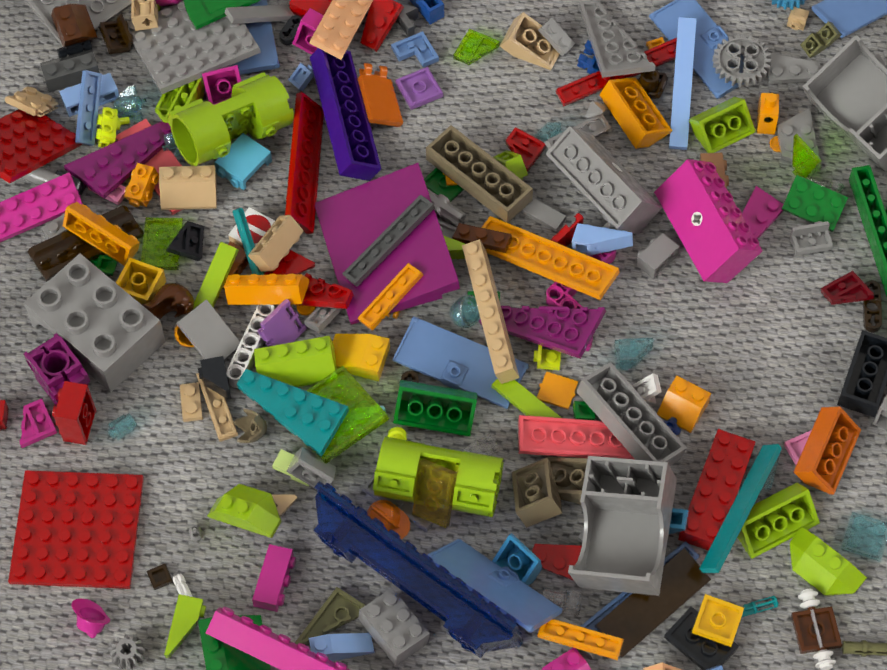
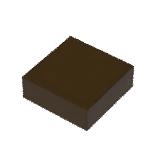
(159, 576)

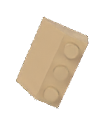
(188, 187)

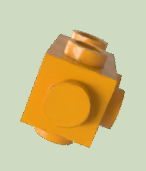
(141, 185)

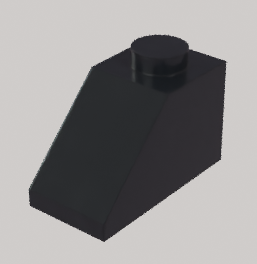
(215, 375)

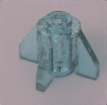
(129, 104)

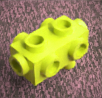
(109, 124)

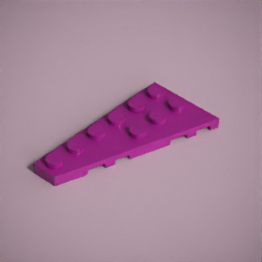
(113, 164)
(554, 327)

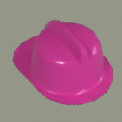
(90, 616)

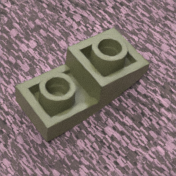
(821, 40)

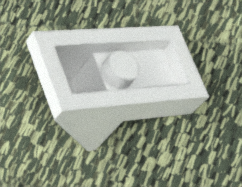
(648, 388)

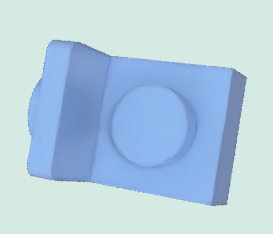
(302, 76)

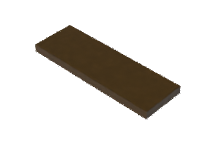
(643, 613)

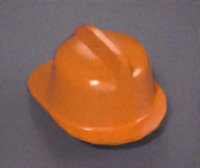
(390, 516)

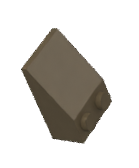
(569, 477)
(536, 493)

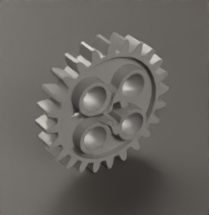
(724, 59)

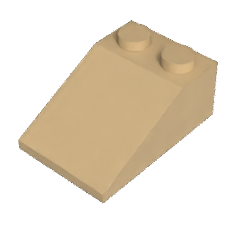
(528, 43)

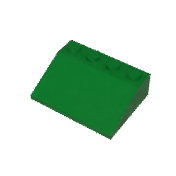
(225, 657)

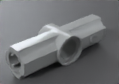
(446, 210)

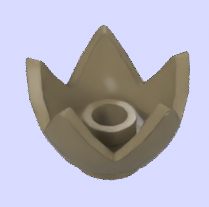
(252, 425)

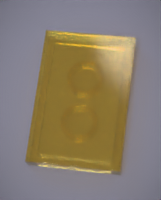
(434, 493)

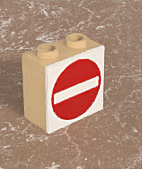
(258, 226)

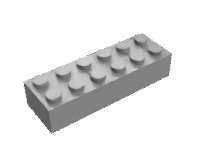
(629, 416)

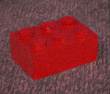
(74, 412)

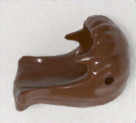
(169, 299)

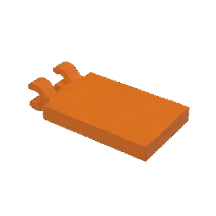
(379, 96)

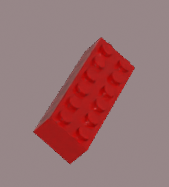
(717, 488)

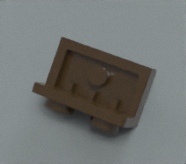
(116, 35)

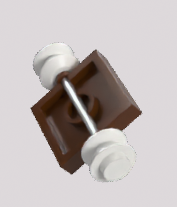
(816, 629)

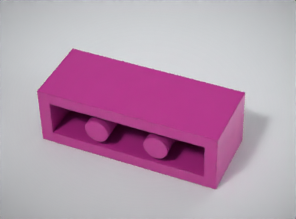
(274, 578)

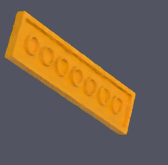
(554, 260)

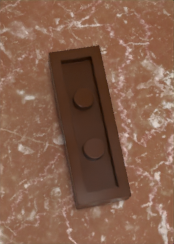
(490, 239)

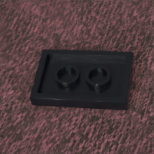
(699, 650)

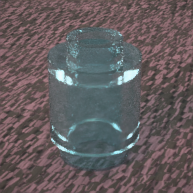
(121, 426)

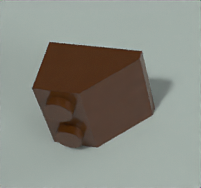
(73, 24)

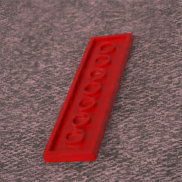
(304, 162)

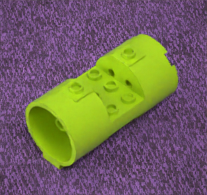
(206, 129)
(476, 479)

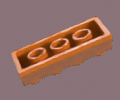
(827, 449)

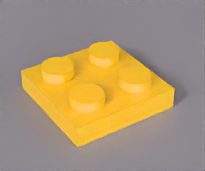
(718, 620)

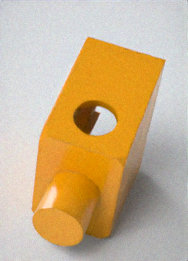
(767, 107)

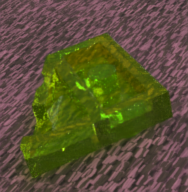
(474, 47)

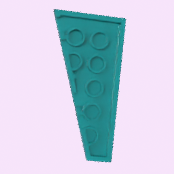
(299, 411)

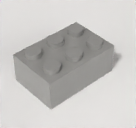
(393, 626)

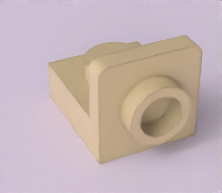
(798, 18)

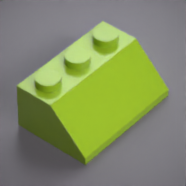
(723, 124)

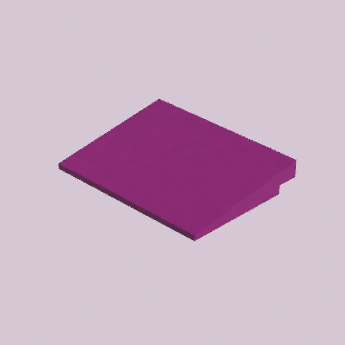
(361, 215)

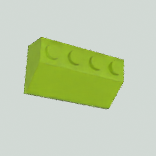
(297, 362)
(778, 519)

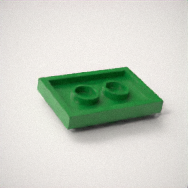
(814, 202)

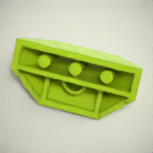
(179, 97)
(248, 510)
(823, 565)

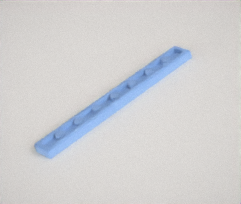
(682, 83)

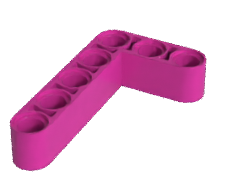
(565, 293)

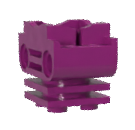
(54, 364)

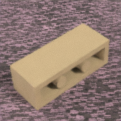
(276, 243)

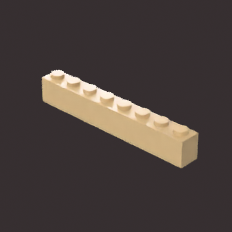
(490, 312)

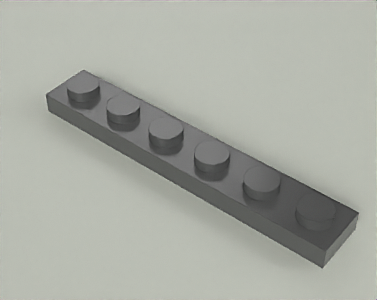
(388, 240)

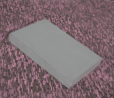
(208, 332)

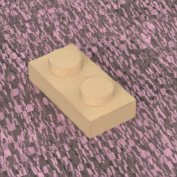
(191, 402)

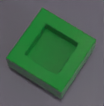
(582, 411)

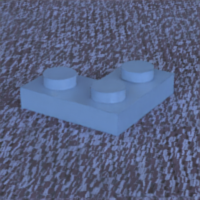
(418, 46)

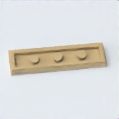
(219, 412)

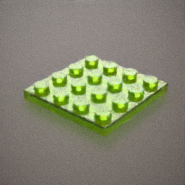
(363, 412)

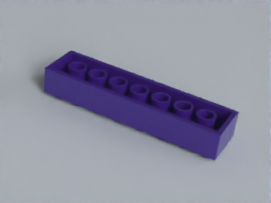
(345, 115)

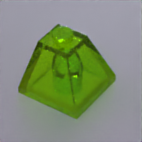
(804, 161)

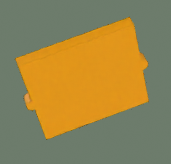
(557, 390)

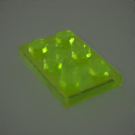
(156, 239)

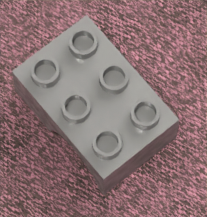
(854, 97)
(97, 321)
(625, 525)

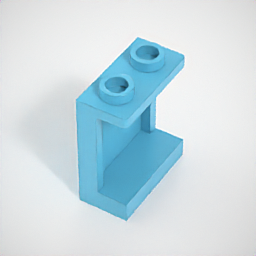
(243, 161)

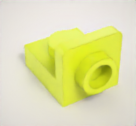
(547, 358)

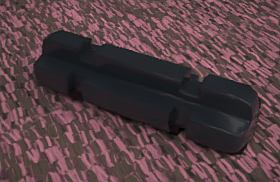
(74, 49)

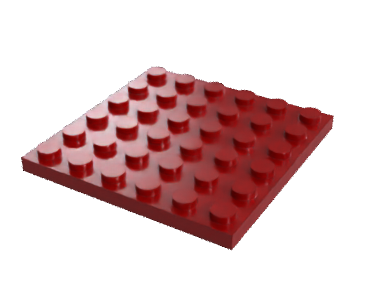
(76, 529)

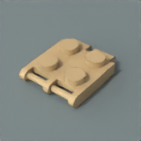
(32, 102)

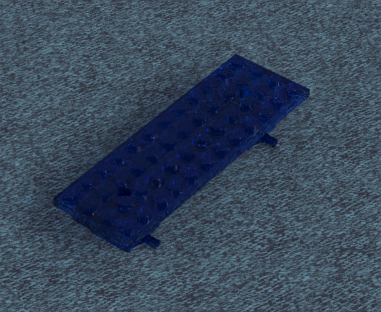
(466, 615)

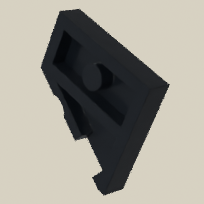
(188, 241)

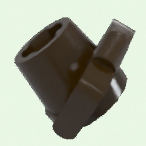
(651, 83)

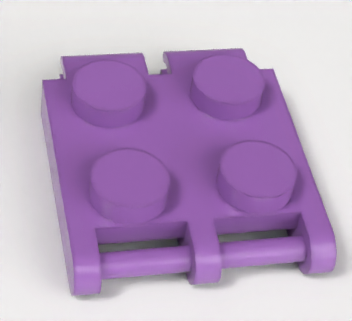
(280, 325)

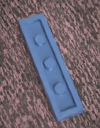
(88, 108)

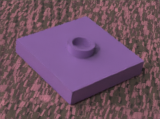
(419, 88)

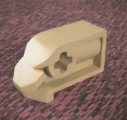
(144, 14)

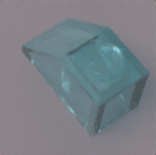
(631, 352)

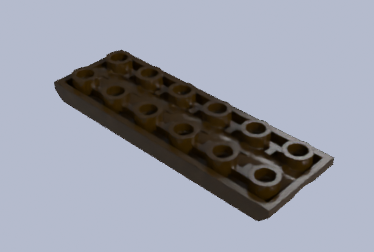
(61, 249)

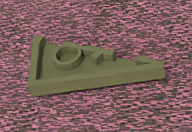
(335, 612)

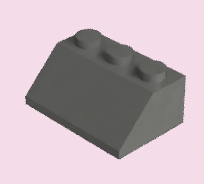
(68, 70)

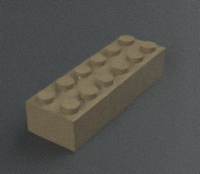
(479, 174)

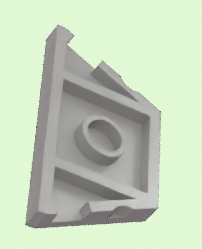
(798, 124)

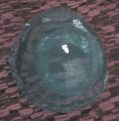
(465, 312)

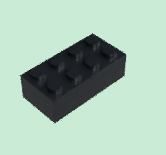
(866, 375)

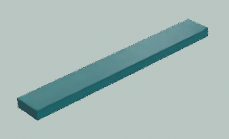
(740, 509)

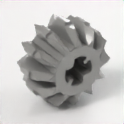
(120, 656)

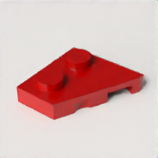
(292, 264)

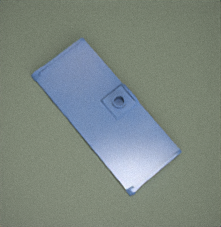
(850, 14)
(264, 37)
(706, 41)
(451, 360)
(496, 584)

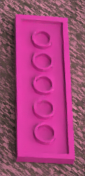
(37, 206)

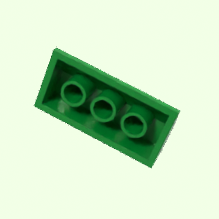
(435, 408)

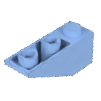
(597, 240)

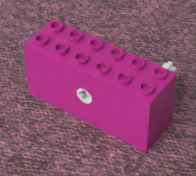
(708, 221)

